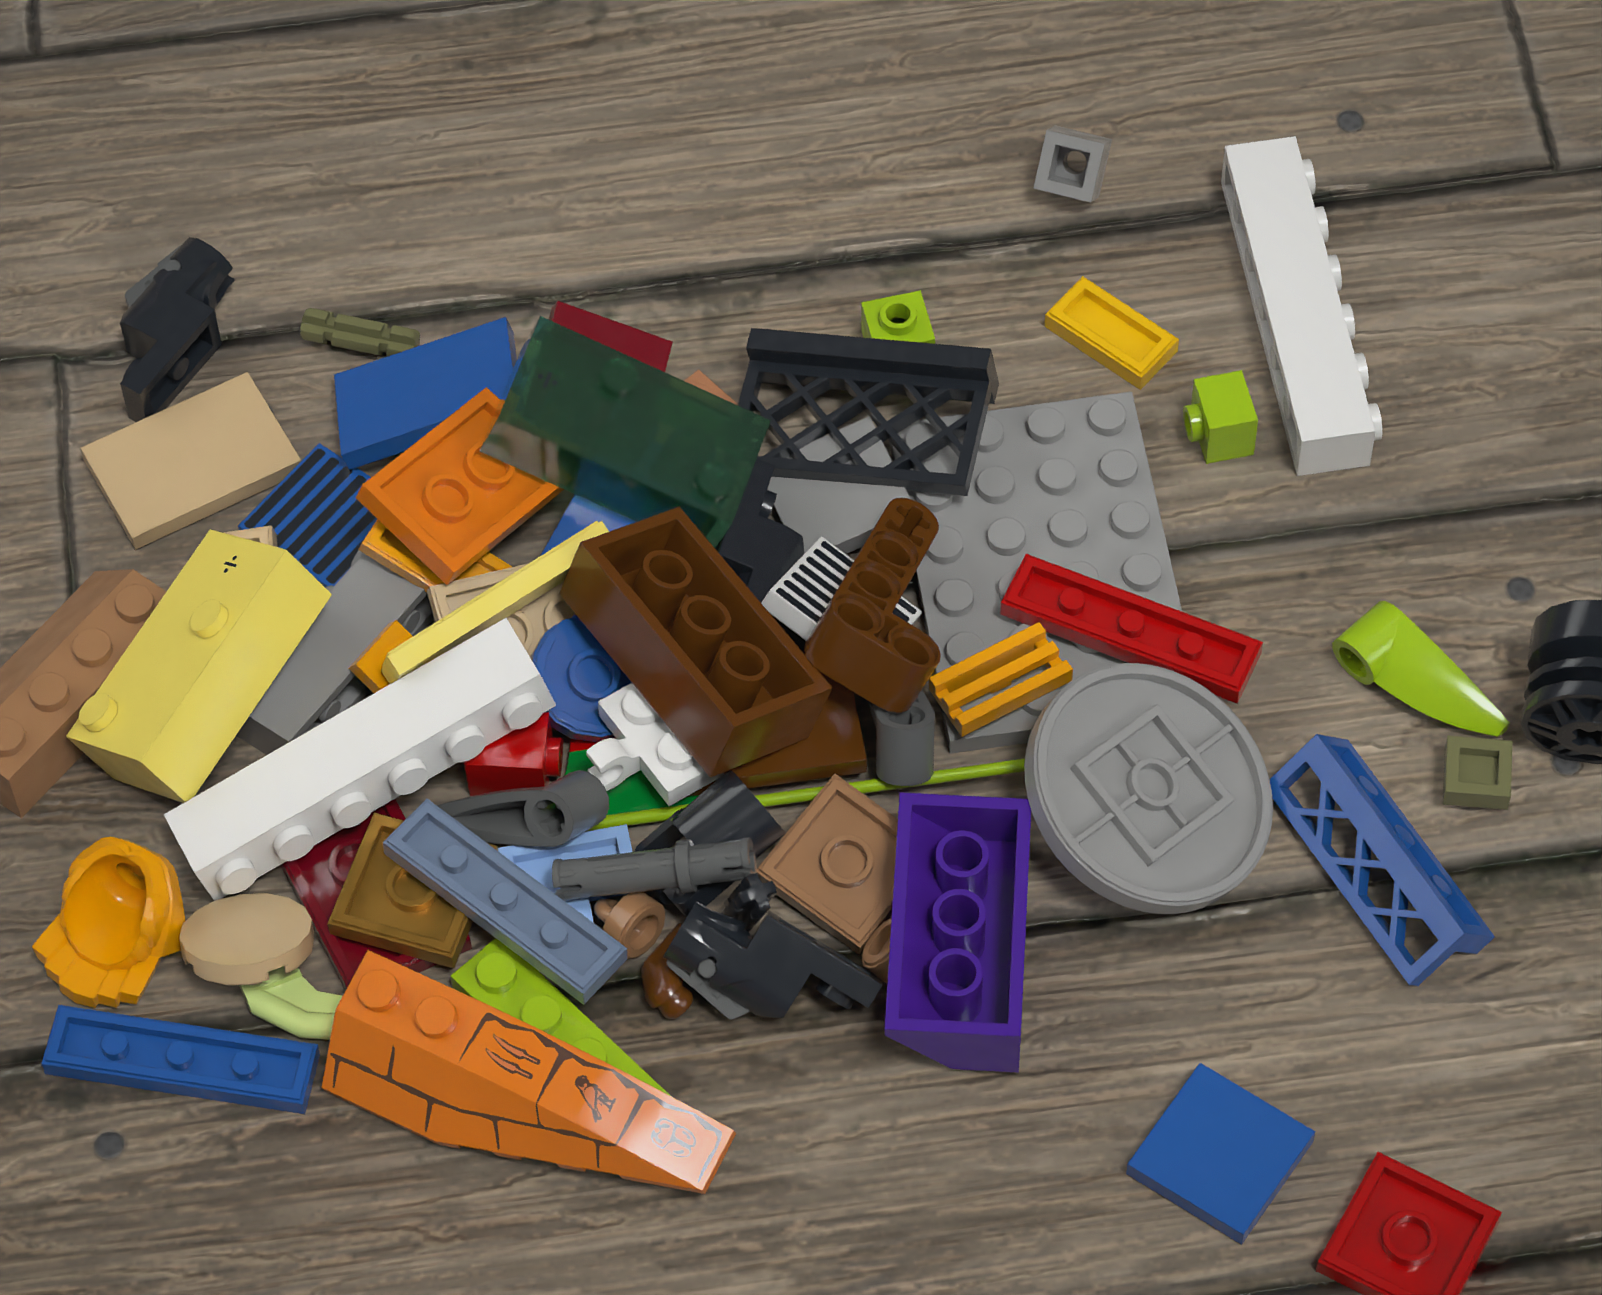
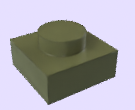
(1477, 772)

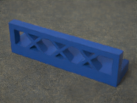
(1395, 843)

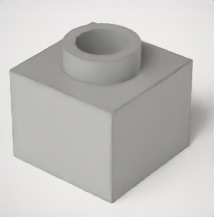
(1056, 175)

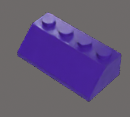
(959, 929)

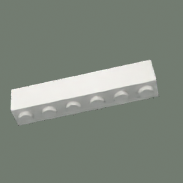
(1299, 306)
(360, 760)

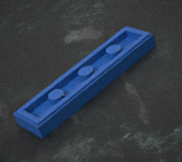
(181, 1059)

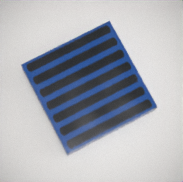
(317, 514)

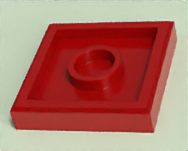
(1407, 1235)

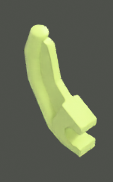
(292, 1004)

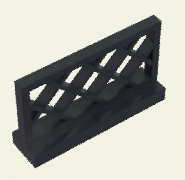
(871, 372)

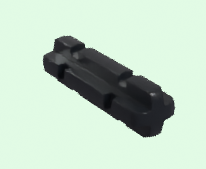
(750, 900)

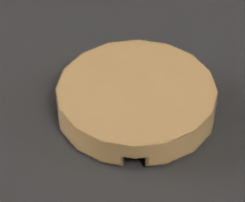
(246, 937)

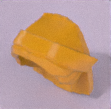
(113, 924)

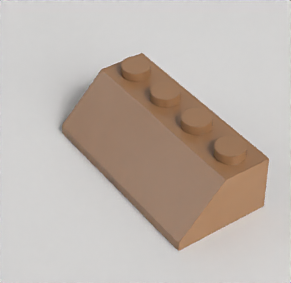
(58, 673)

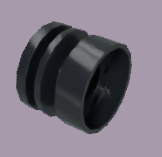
(1566, 682)

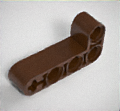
(859, 635)

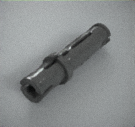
(665, 868)

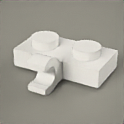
(644, 745)

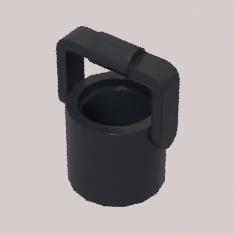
(717, 815)

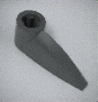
(905, 743)
(534, 814)

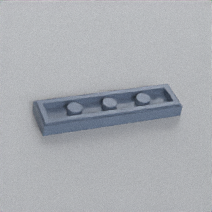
(505, 901)

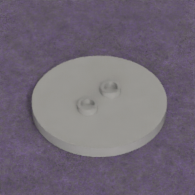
(1148, 788)

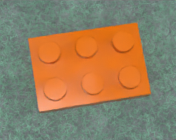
(452, 498)

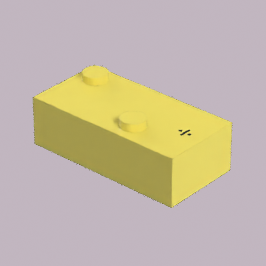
(199, 665)

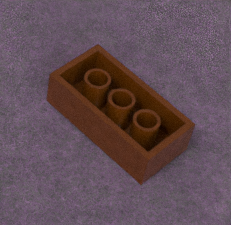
(694, 641)

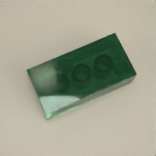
(623, 432)

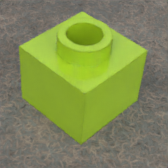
(897, 318)
(1221, 417)

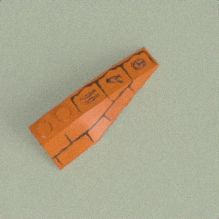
(506, 1087)

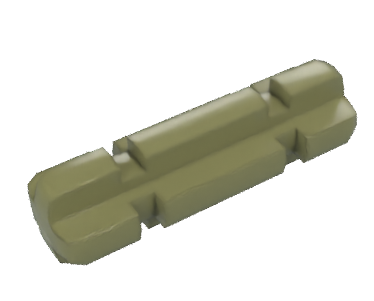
(356, 333)

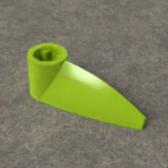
(1410, 666)

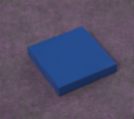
(1220, 1153)

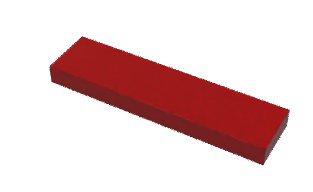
(1130, 627)

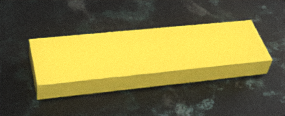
(488, 607)

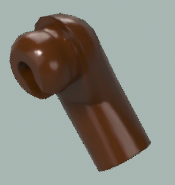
(662, 985)

